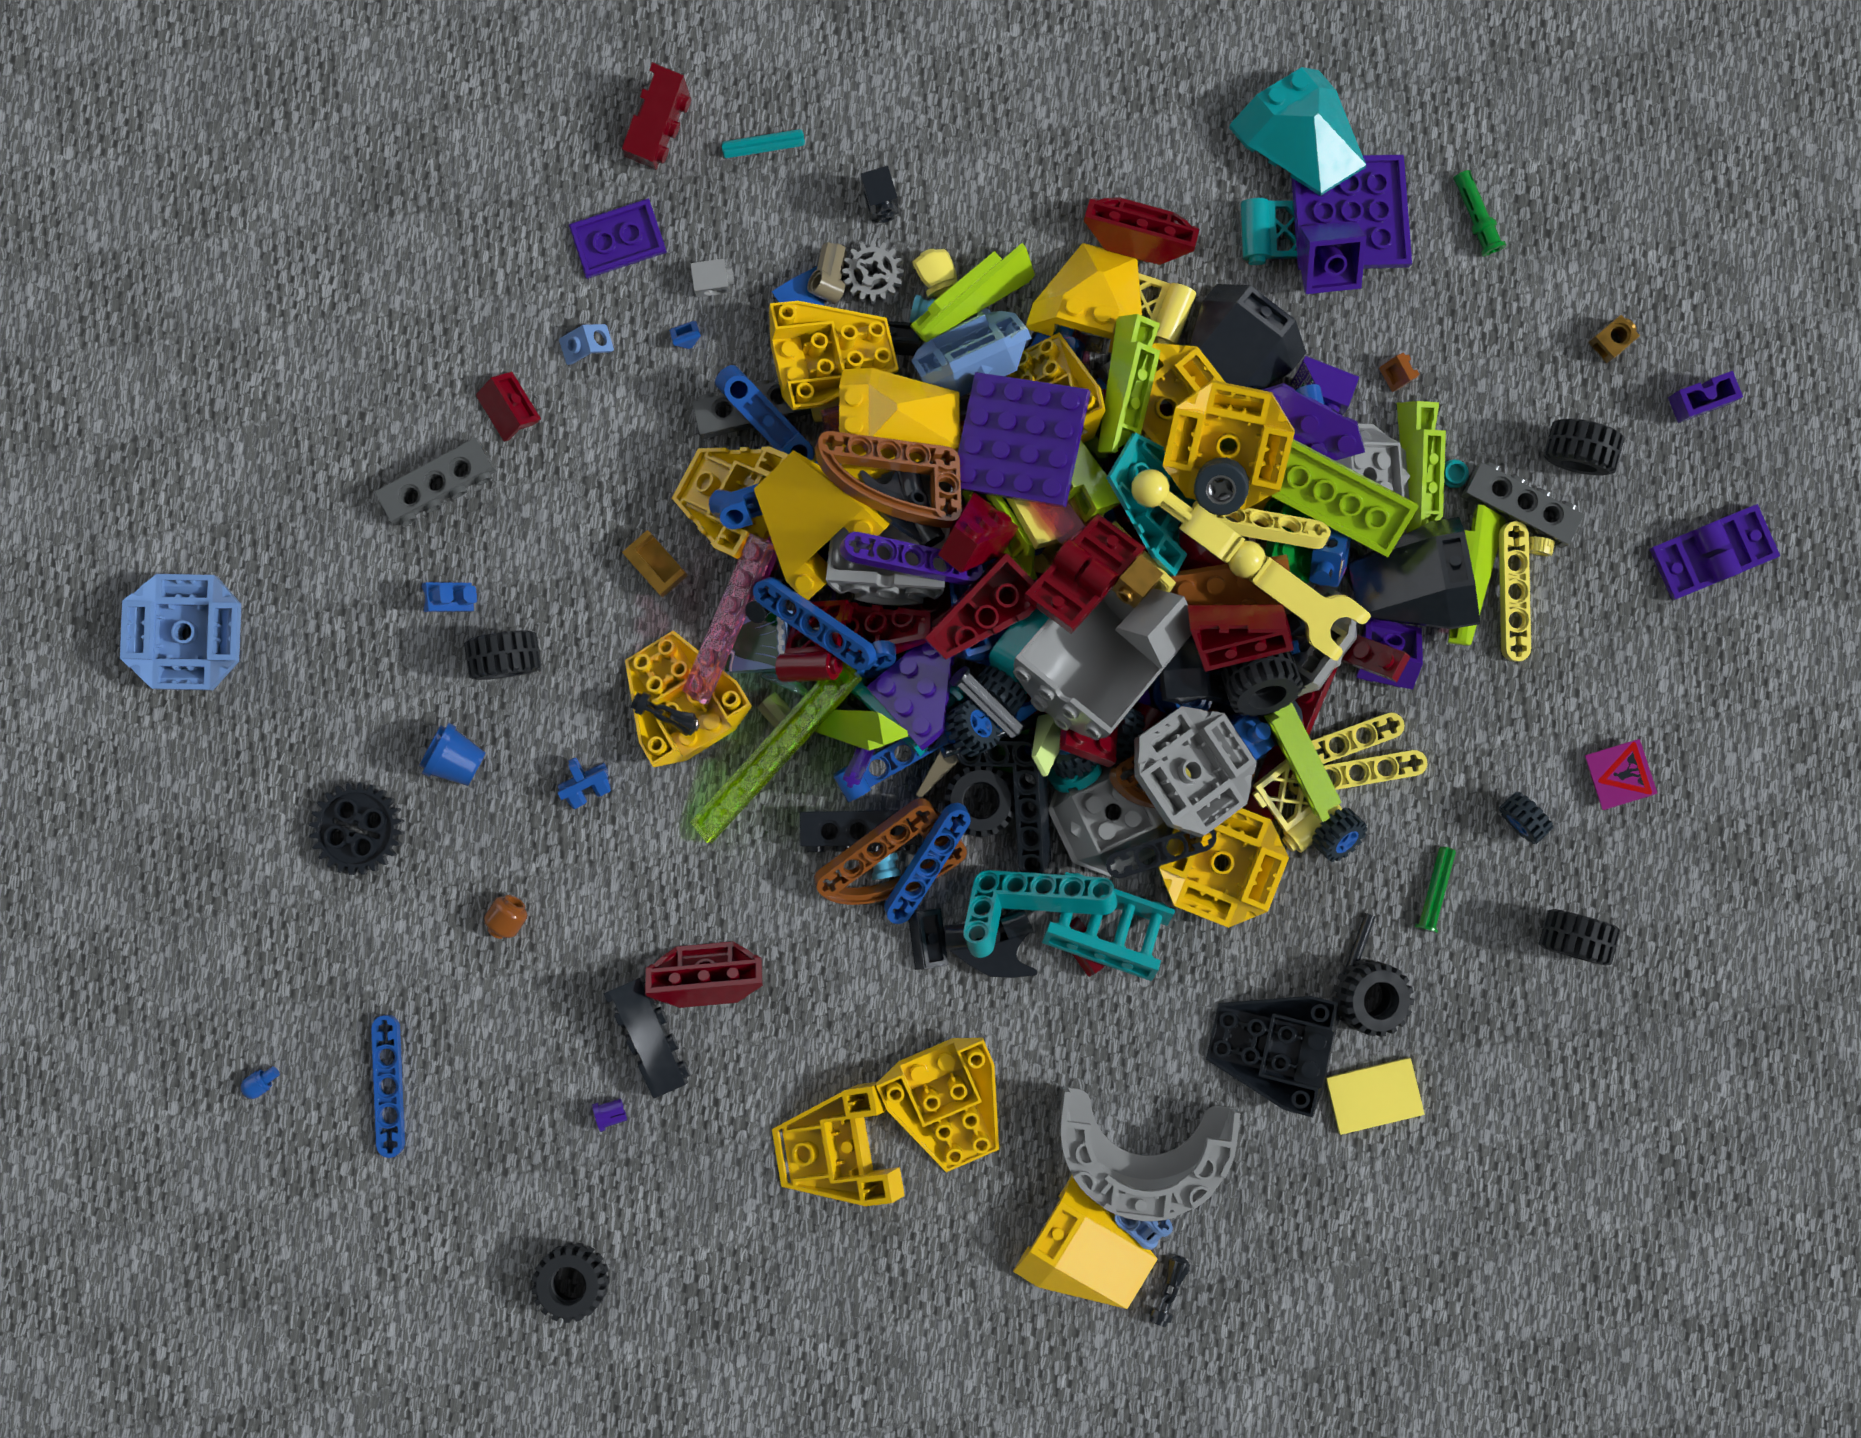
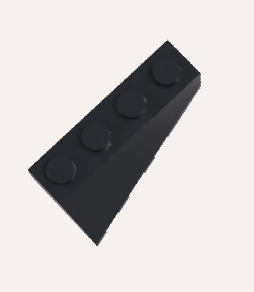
(648, 1037)

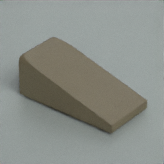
(937, 771)

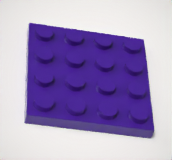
(1371, 198)
(1021, 438)

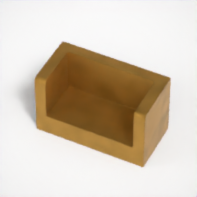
(655, 563)

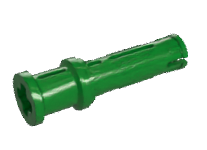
(1483, 224)

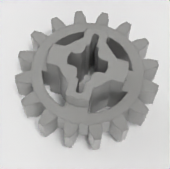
(883, 277)

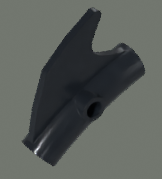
(908, 488)
(1003, 959)

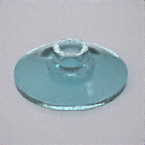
(795, 687)

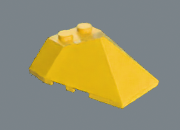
(1089, 294)
(896, 409)
(728, 471)

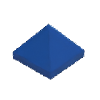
(685, 335)

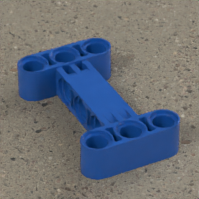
(892, 765)

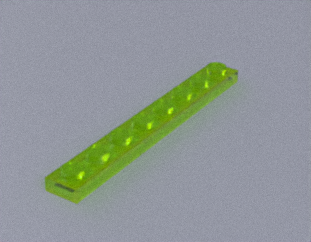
(773, 753)

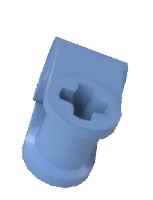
(1143, 1229)

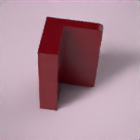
(507, 405)

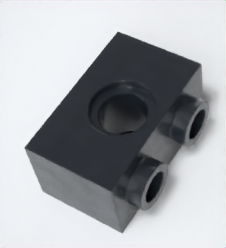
(880, 194)

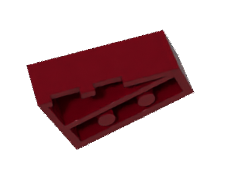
(657, 117)
(978, 535)
(1238, 633)

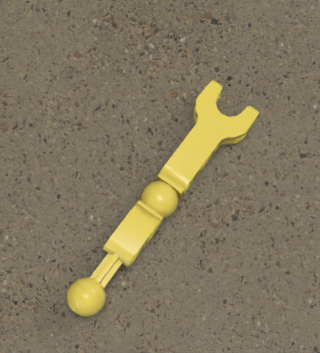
(1249, 562)

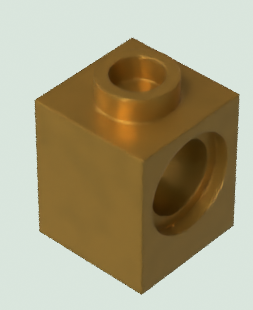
(1606, 347)
(1137, 581)

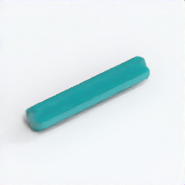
(763, 143)

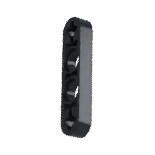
(1162, 855)

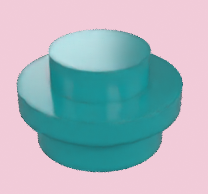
(1455, 473)

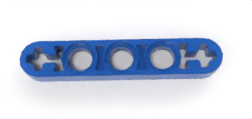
(827, 624)
(927, 850)
(382, 1099)

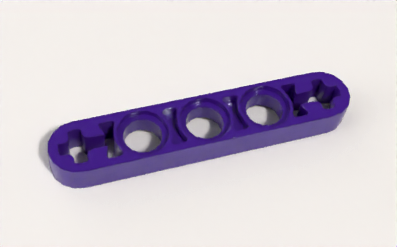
(897, 558)

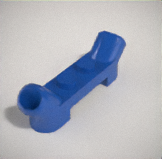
(762, 412)
(735, 508)

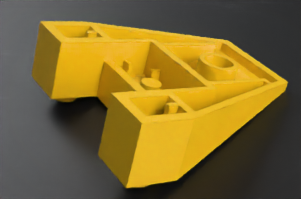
(804, 514)
(832, 1153)

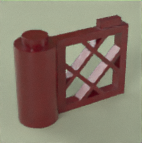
(811, 660)

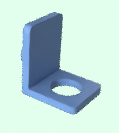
(582, 343)

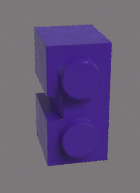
(1705, 397)

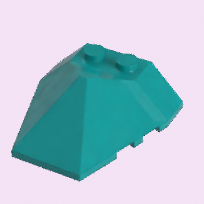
(1302, 130)
(1154, 525)

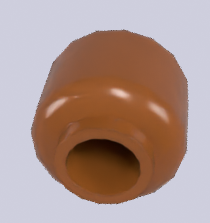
(505, 917)

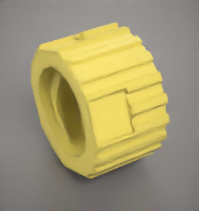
(1541, 546)

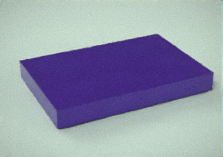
(617, 238)

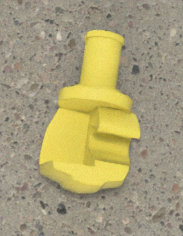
(935, 271)

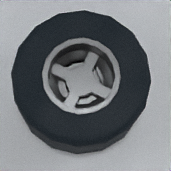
(1221, 496)

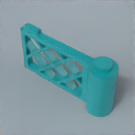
(1259, 230)

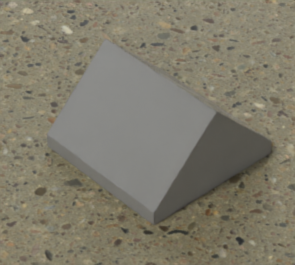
(1157, 625)

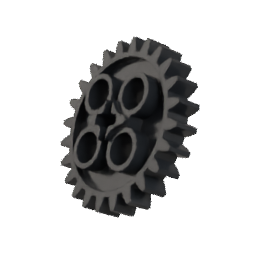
(348, 852)

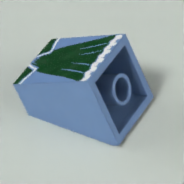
(758, 645)

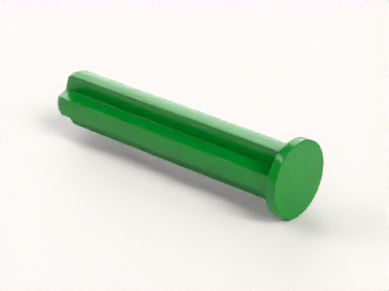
(1436, 889)

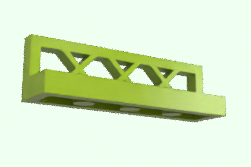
(1303, 761)

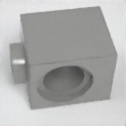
(711, 277)

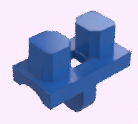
(439, 597)
(572, 788)

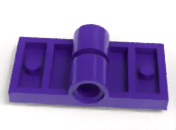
(1714, 552)

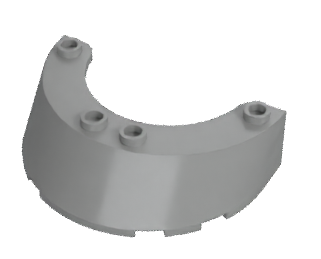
(1146, 1185)

